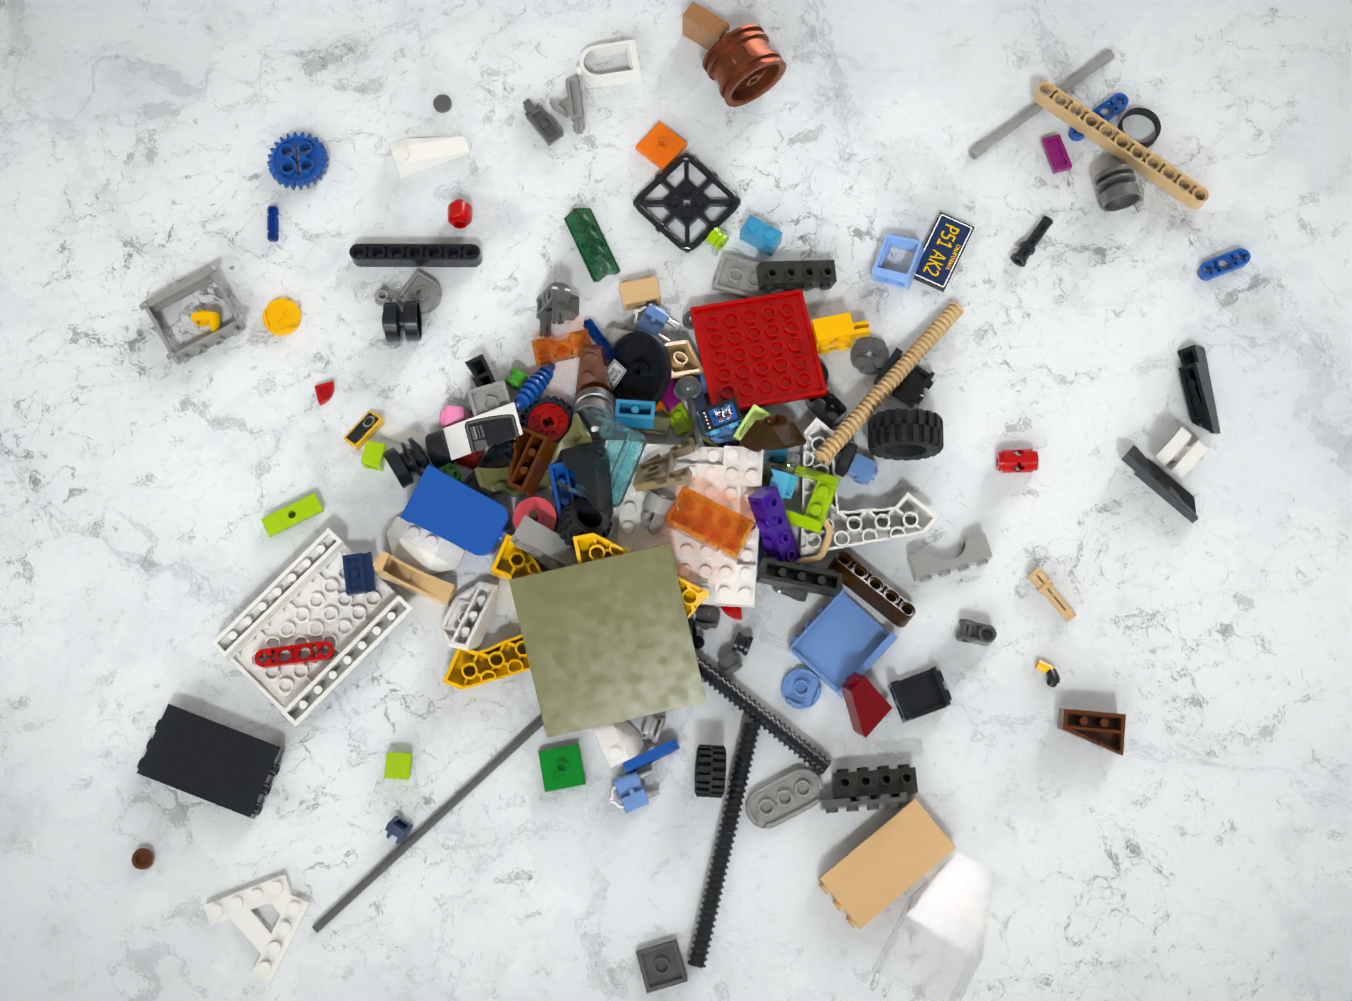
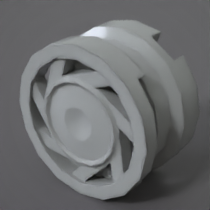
(651, 727)

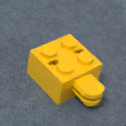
(837, 332)

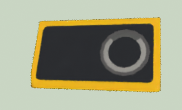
(364, 430)

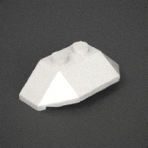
(422, 548)
(470, 616)

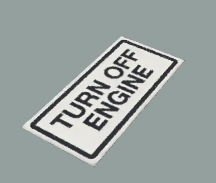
(615, 373)

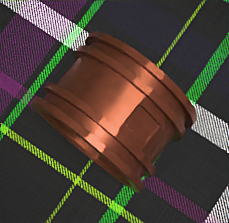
(744, 65)

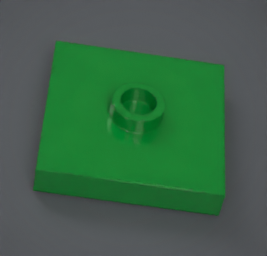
(561, 768)

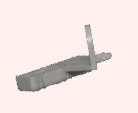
(572, 105)

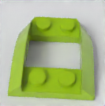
(819, 502)

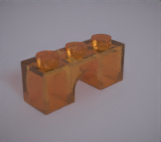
(551, 351)

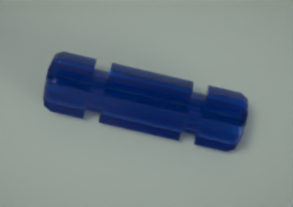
(272, 224)

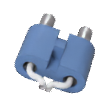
(654, 320)
(631, 792)

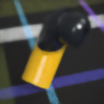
(1051, 672)

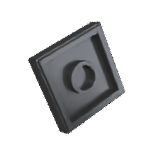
(661, 966)

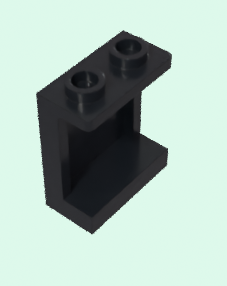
(912, 386)
(920, 694)

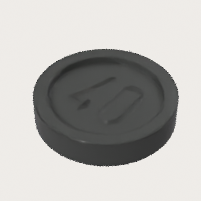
(442, 103)

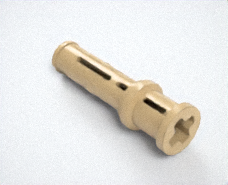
(1067, 613)

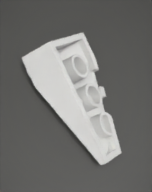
(619, 742)

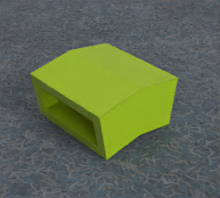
(397, 766)

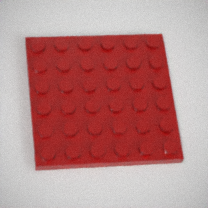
(758, 350)

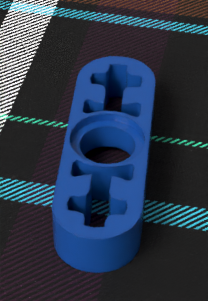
(1219, 271)
(651, 756)

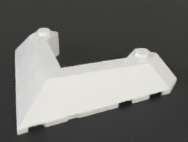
(856, 526)

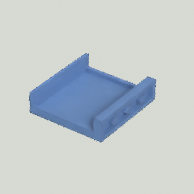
(840, 642)

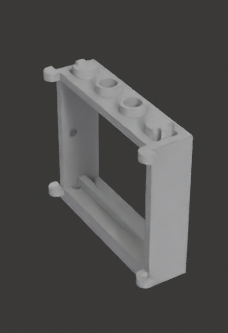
(180, 292)

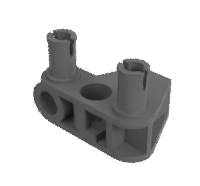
(555, 305)

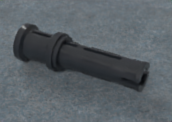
(1027, 247)

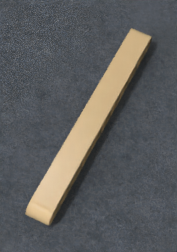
(1124, 153)

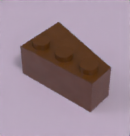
(530, 461)

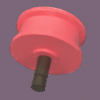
(538, 510)

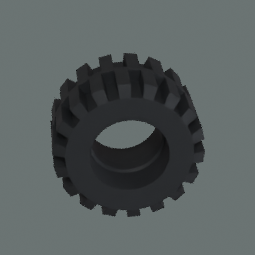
(581, 519)
(710, 771)

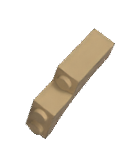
(414, 580)

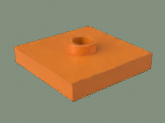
(661, 146)

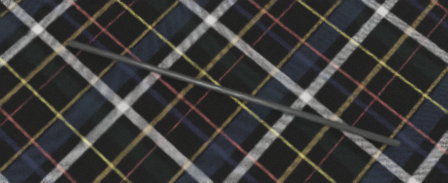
(428, 825)

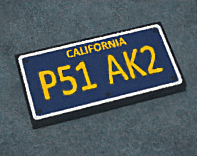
(942, 251)

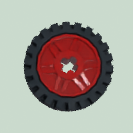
(548, 411)

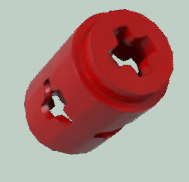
(1008, 459)

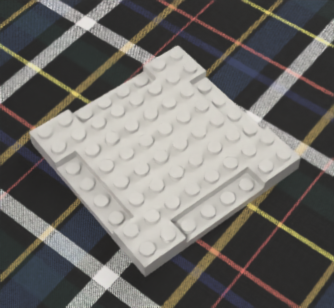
(723, 476)

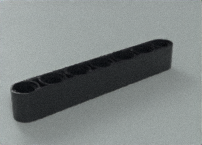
(423, 260)

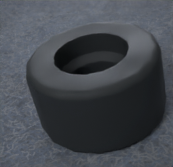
(438, 449)

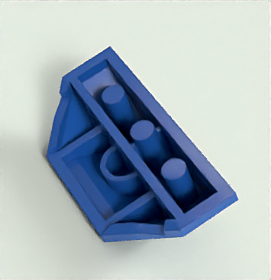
(561, 496)

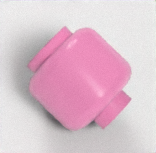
(452, 415)

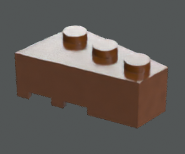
(592, 368)
(1098, 728)

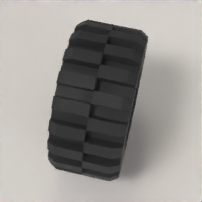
(905, 434)

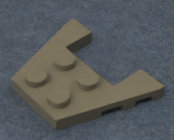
(660, 472)

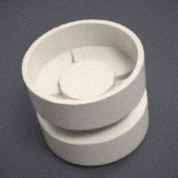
(1185, 456)

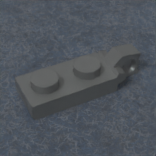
(542, 122)

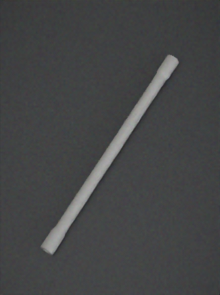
(984, 145)

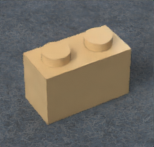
(639, 293)

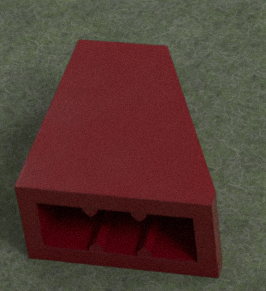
(863, 703)

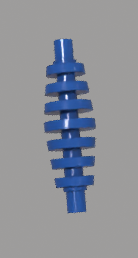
(534, 386)

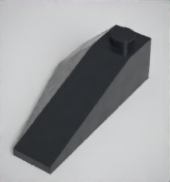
(592, 472)

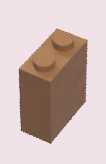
(703, 26)

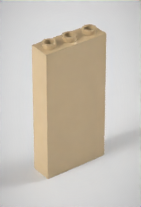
(886, 864)

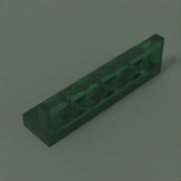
(588, 243)

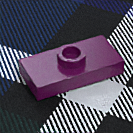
(1056, 154)

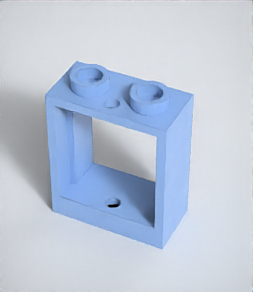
(892, 277)

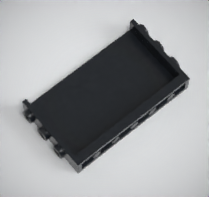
(211, 761)

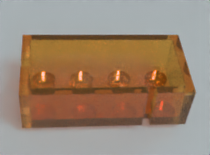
(710, 523)

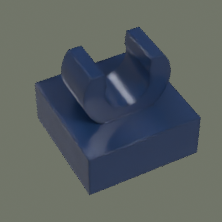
(398, 828)

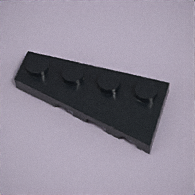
(497, 457)

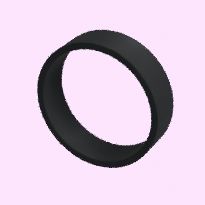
(1147, 113)

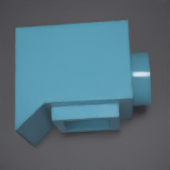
(784, 482)

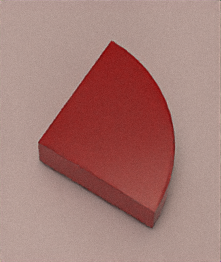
(325, 392)
(733, 612)

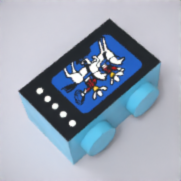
(719, 416)

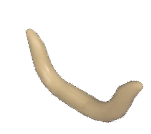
(824, 547)

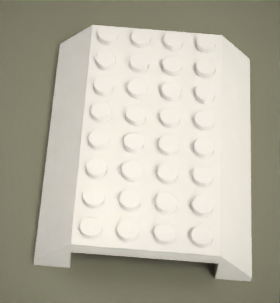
(307, 607)

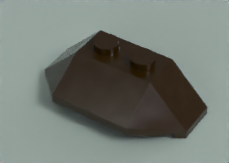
(772, 434)

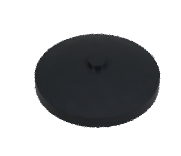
(646, 366)

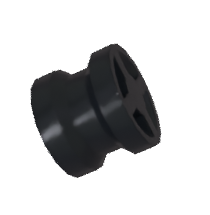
(742, 643)

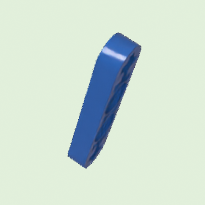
(1108, 104)

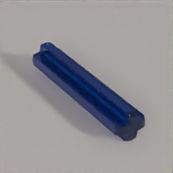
(599, 339)

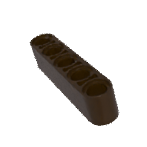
(873, 589)

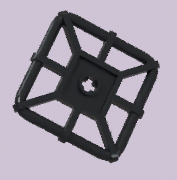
(686, 191)

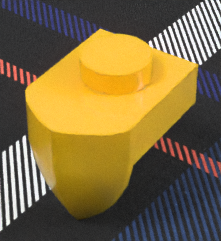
(206, 318)

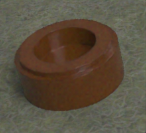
(143, 859)

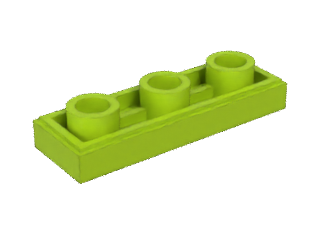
(281, 519)

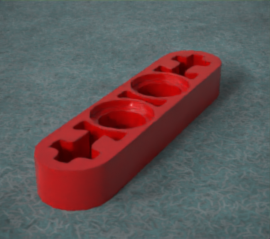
(294, 654)

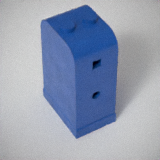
(457, 512)

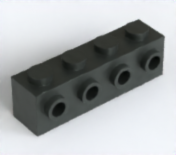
(796, 275)
(799, 577)
(874, 782)

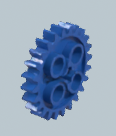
(315, 158)

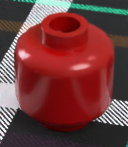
(459, 214)

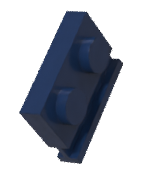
(359, 573)

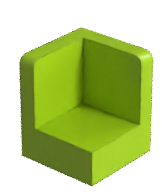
(373, 457)

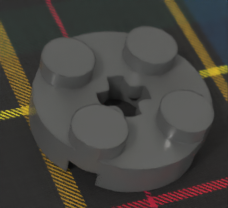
(865, 345)

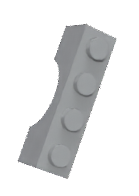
(925, 564)

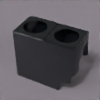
(838, 408)

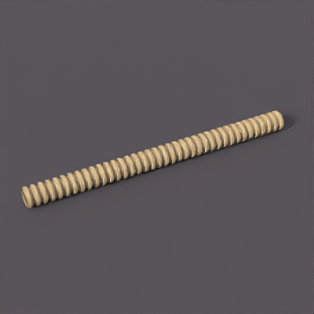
(888, 383)

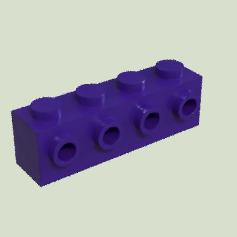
(773, 524)

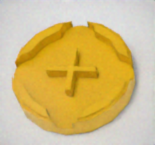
(282, 317)

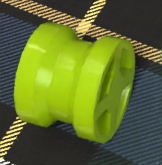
(717, 239)

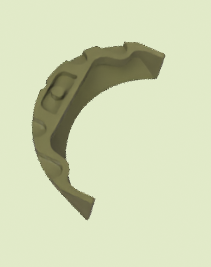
(495, 480)

